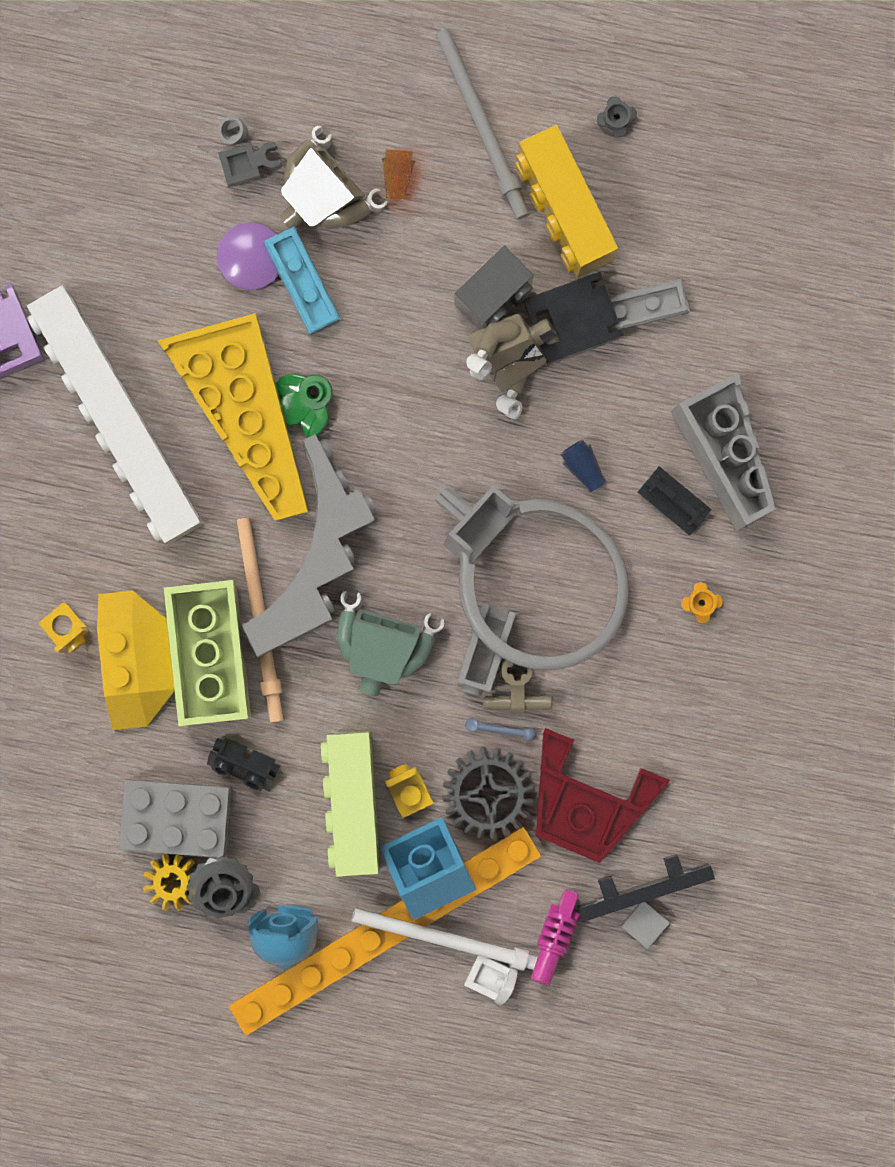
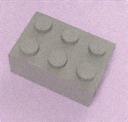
(175, 818)

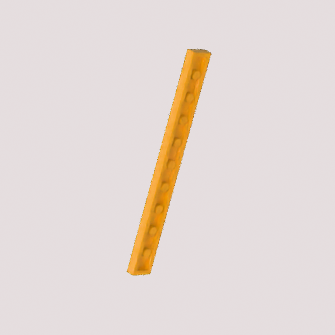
(368, 942)

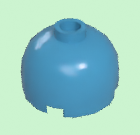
(283, 936)

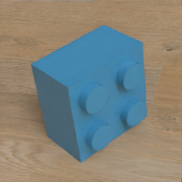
(427, 868)

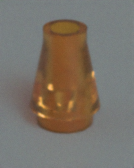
(397, 173)

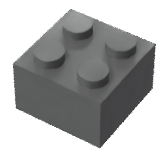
(494, 289)

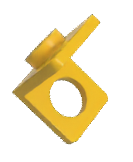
(74, 638)

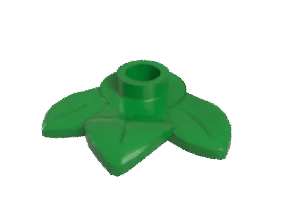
(300, 406)

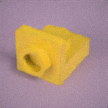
(408, 790)

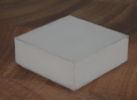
(644, 924)

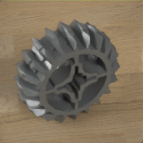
(515, 790)

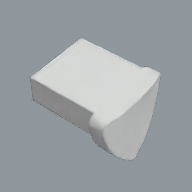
(492, 979)

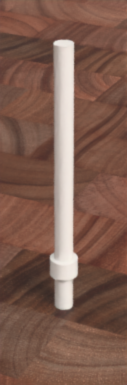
(517, 958)

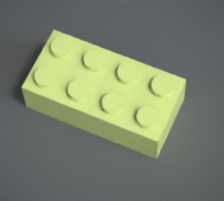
(207, 652)
(352, 804)

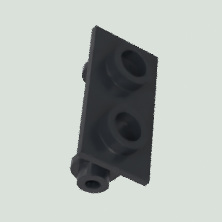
(674, 500)
(230, 762)

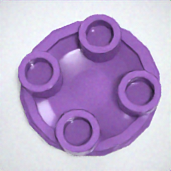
(244, 257)

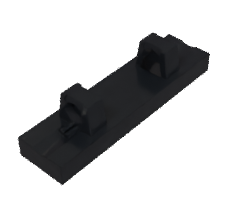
(675, 881)

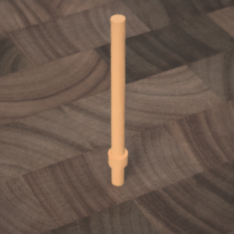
(271, 685)

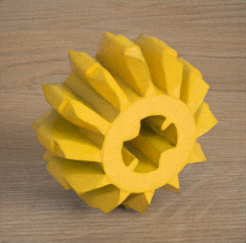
(159, 881)

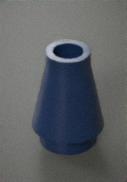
(583, 465)

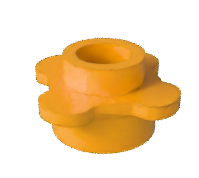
(692, 602)

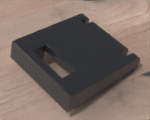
(579, 316)

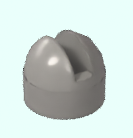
(232, 124)

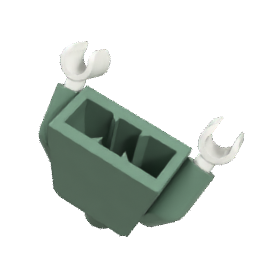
(381, 646)

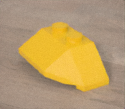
(133, 659)

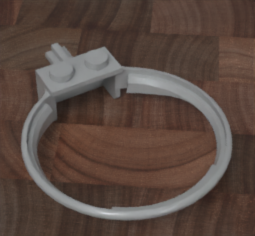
(478, 529)

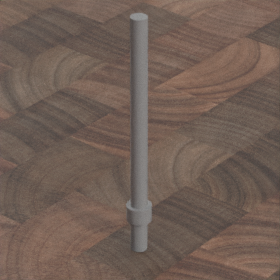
(508, 183)

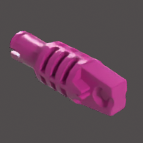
(555, 937)

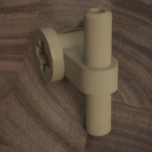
(517, 701)

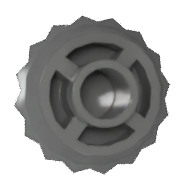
(220, 887)

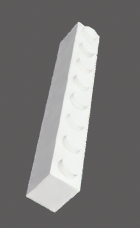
(114, 415)

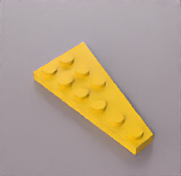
(237, 391)

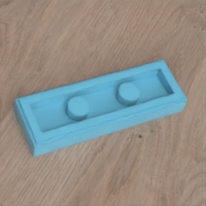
(301, 280)

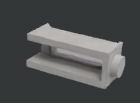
(480, 661)

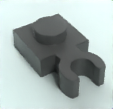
(243, 164)

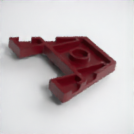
(581, 815)

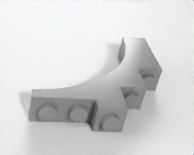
(337, 517)

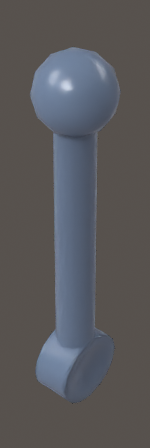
(472, 725)

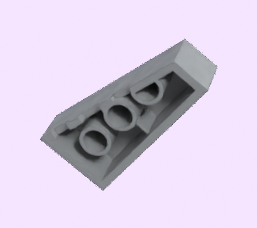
(727, 450)

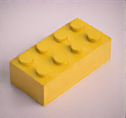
(566, 201)

